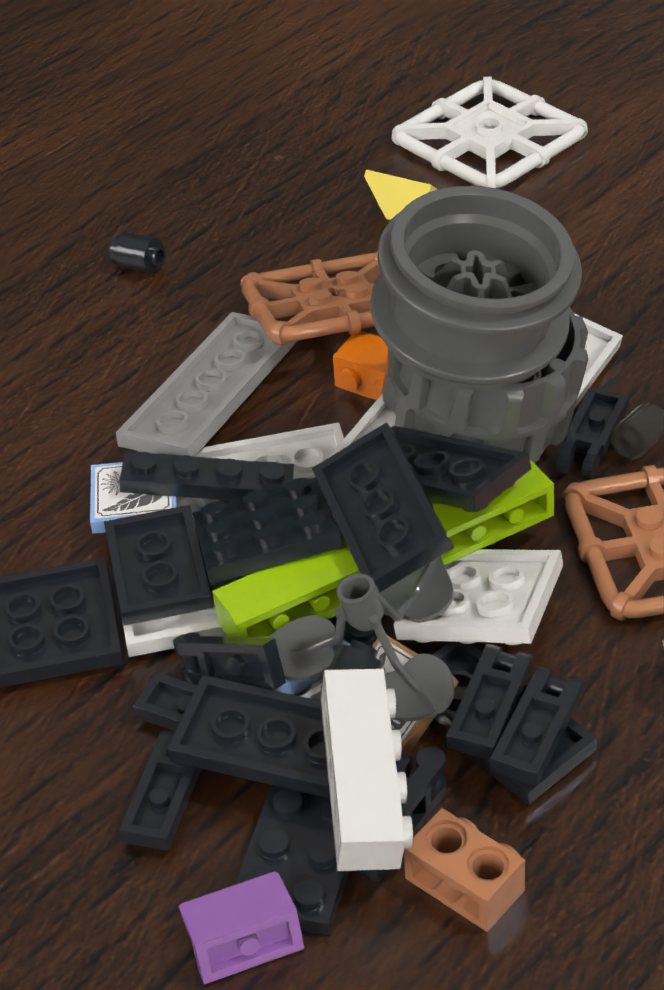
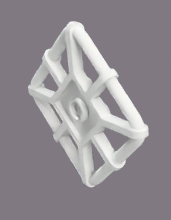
(489, 132)

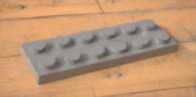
(204, 390)

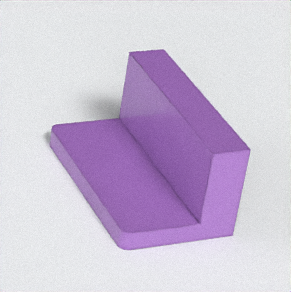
(242, 926)

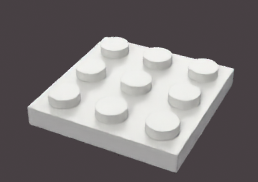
(494, 598)

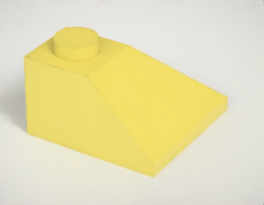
(394, 192)

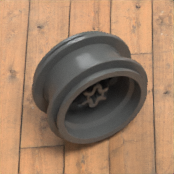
(475, 287)

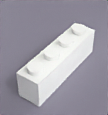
(363, 770)

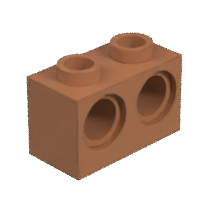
(460, 875)

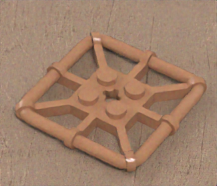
(319, 302)
(644, 538)

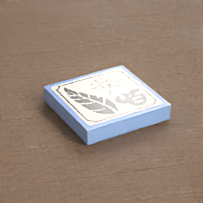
(111, 504)

